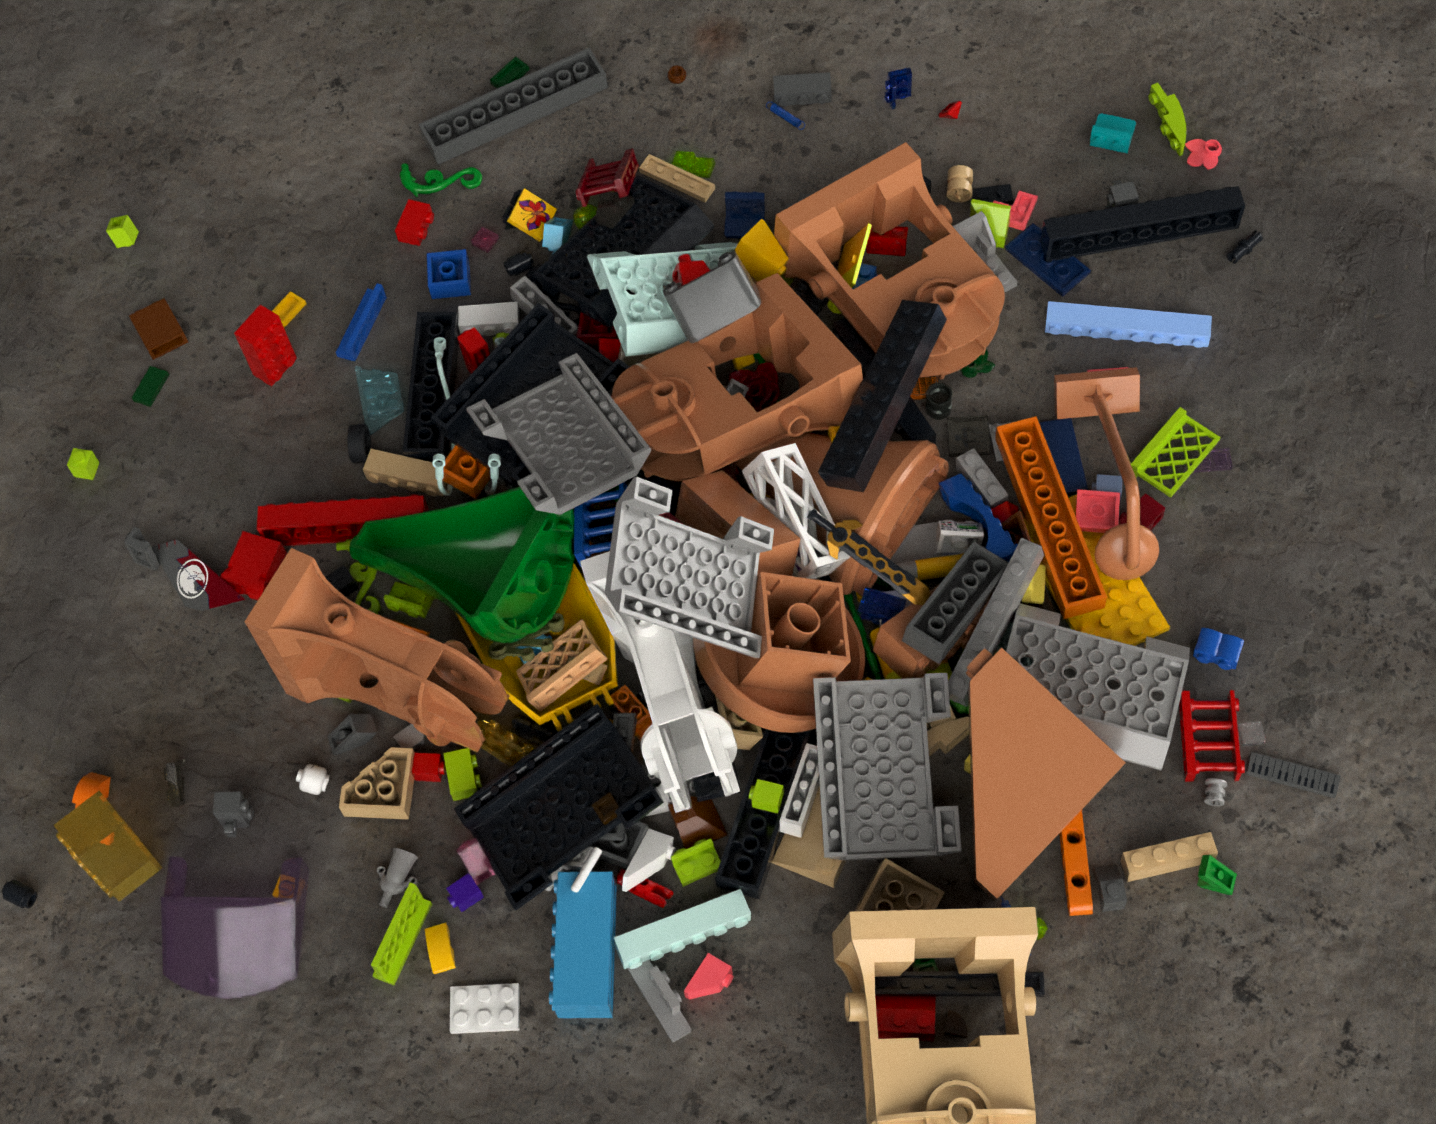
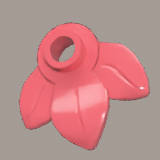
(1202, 153)

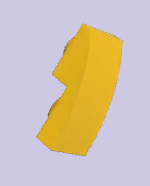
(439, 948)

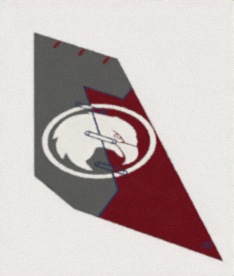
(192, 578)

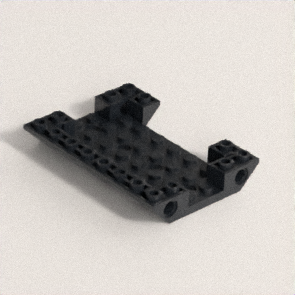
(662, 228)

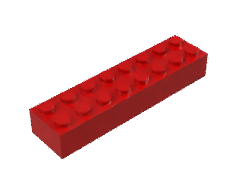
(330, 520)

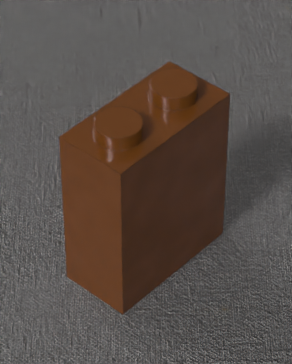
(158, 328)

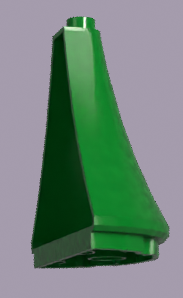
(482, 558)

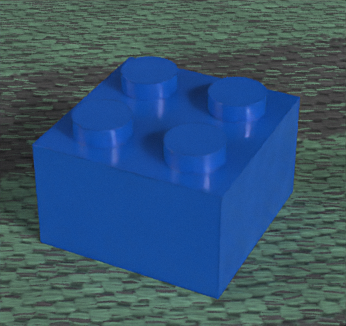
(448, 274)

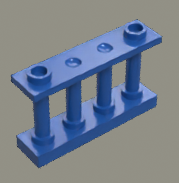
(583, 517)

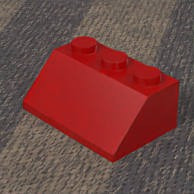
(906, 1017)

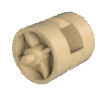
(959, 183)

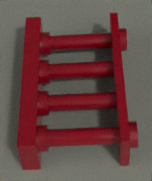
(608, 177)

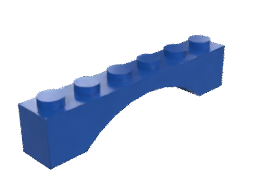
(962, 498)

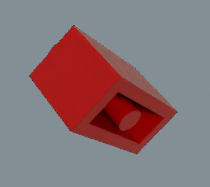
(414, 222)

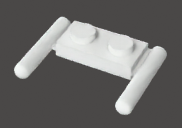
(582, 862)

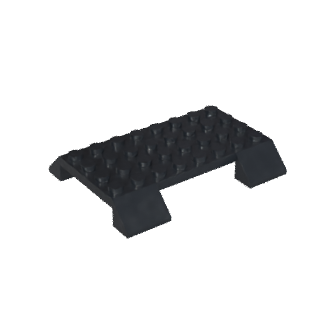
(515, 366)
(542, 805)

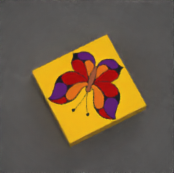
(531, 214)

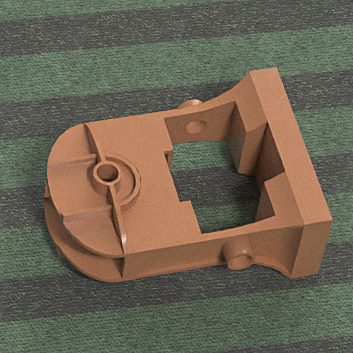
(947, 274)
(695, 420)
(325, 656)

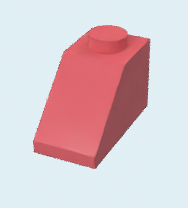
(709, 978)

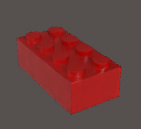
(265, 345)

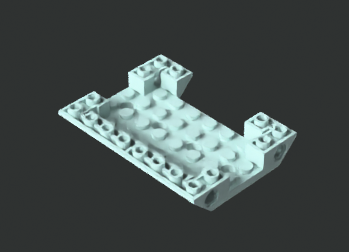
(645, 319)

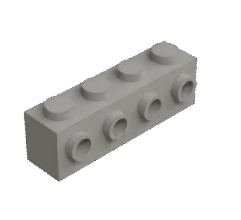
(529, 295)

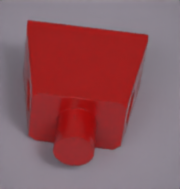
(688, 270)

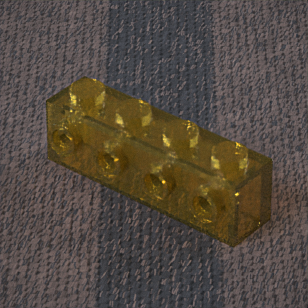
(503, 744)

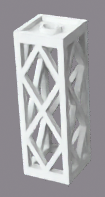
(819, 561)

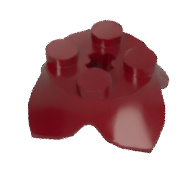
(763, 381)

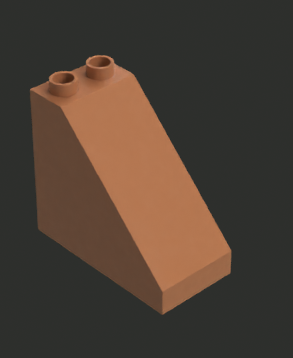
(1027, 767)

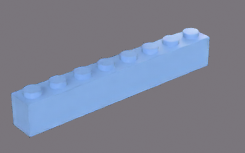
(1128, 324)

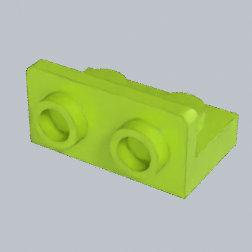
(408, 600)
(695, 861)

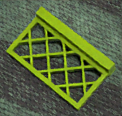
(1163, 439)
(400, 935)

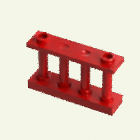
(1192, 746)

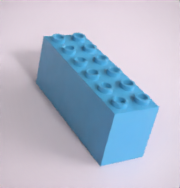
(584, 946)

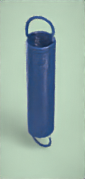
(785, 115)

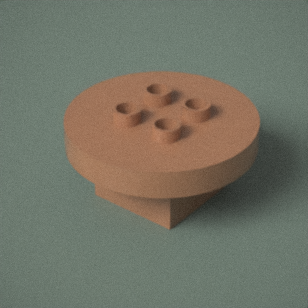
(803, 638)

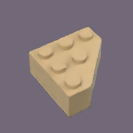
(381, 788)

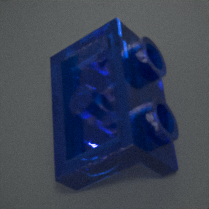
(898, 86)

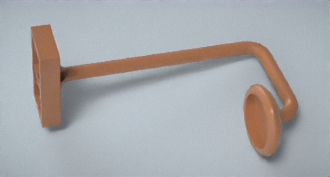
(1127, 548)

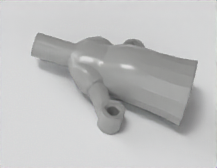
(393, 879)

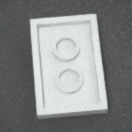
(484, 1008)

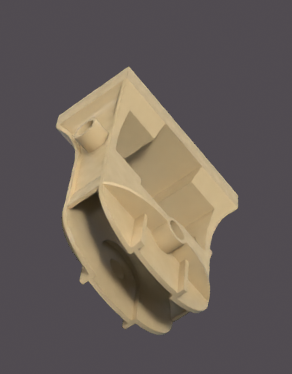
(942, 1085)

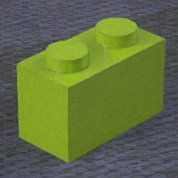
(461, 773)

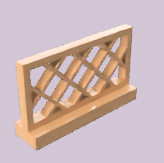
(567, 674)

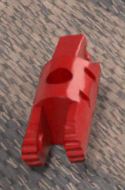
(648, 891)

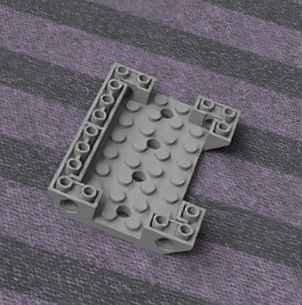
(1124, 717)

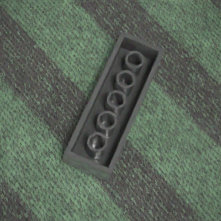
(955, 603)

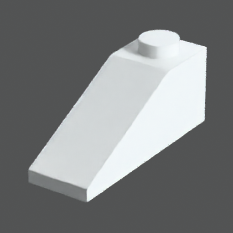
(649, 858)

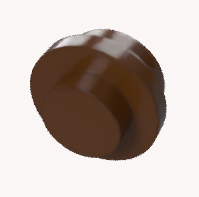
(676, 74)

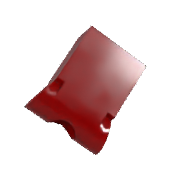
(253, 564)

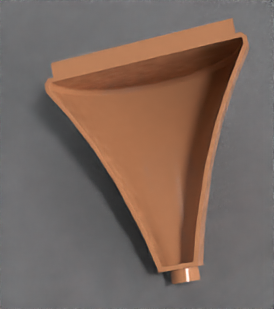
(887, 509)

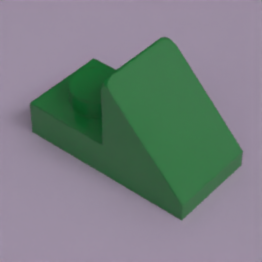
(1215, 876)

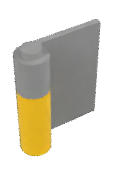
(919, 555)

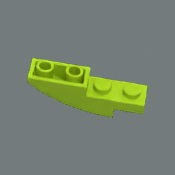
(1172, 116)

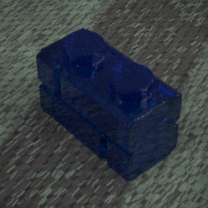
(879, 605)

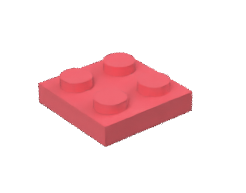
(1097, 510)

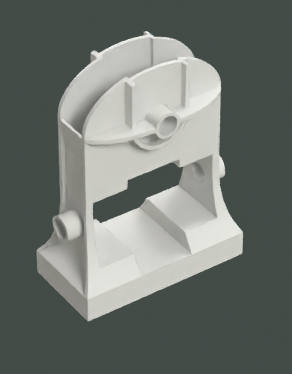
(683, 734)

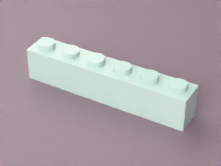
(682, 929)

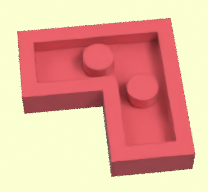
(1021, 210)

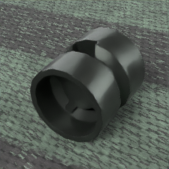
(939, 401)

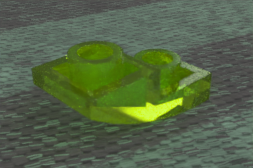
(695, 165)

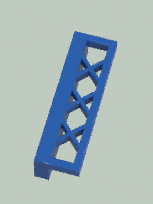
(361, 323)

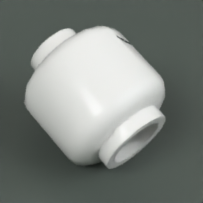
(313, 779)

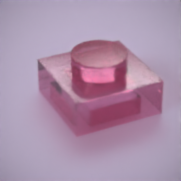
(485, 239)

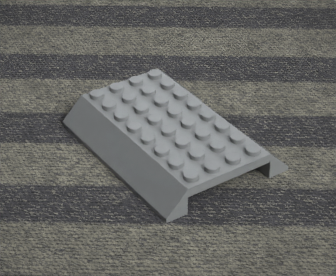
(567, 438)
(683, 574)
(879, 768)

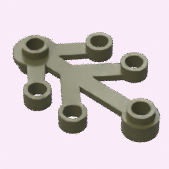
(500, 650)

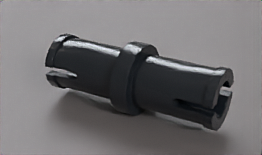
(1244, 247)

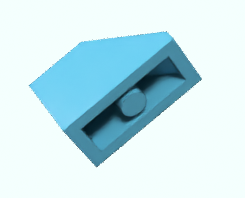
(556, 233)

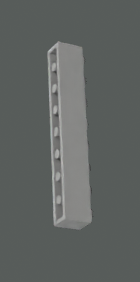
(997, 614)

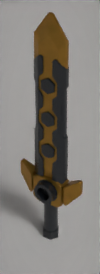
(870, 558)

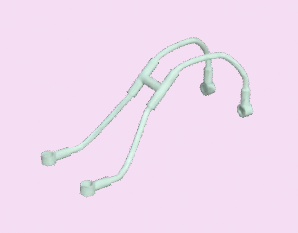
(439, 346)

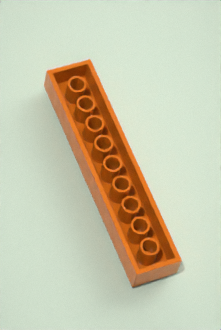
(1050, 517)

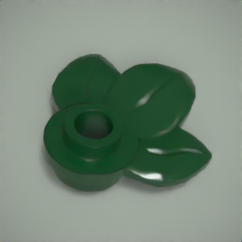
(980, 365)

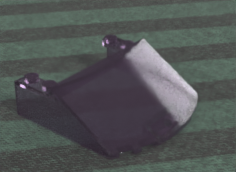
(232, 942)

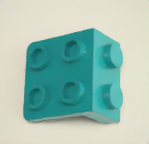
(1112, 133)

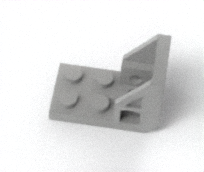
(980, 238)

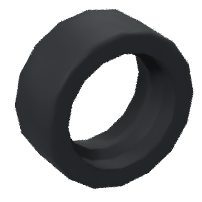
(358, 443)

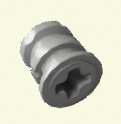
(1215, 792)

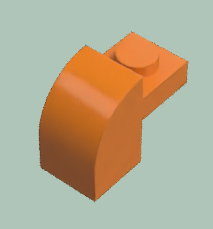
(89, 786)

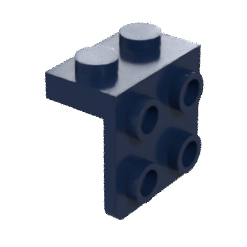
(743, 212)

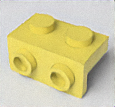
(1036, 588)

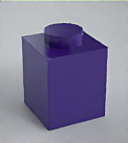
(464, 893)

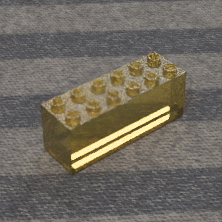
(106, 847)

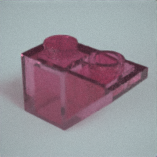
(475, 861)

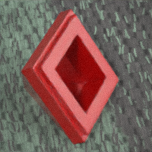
(951, 110)

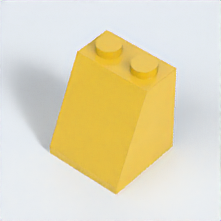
(761, 252)

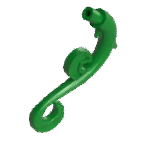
(440, 184)

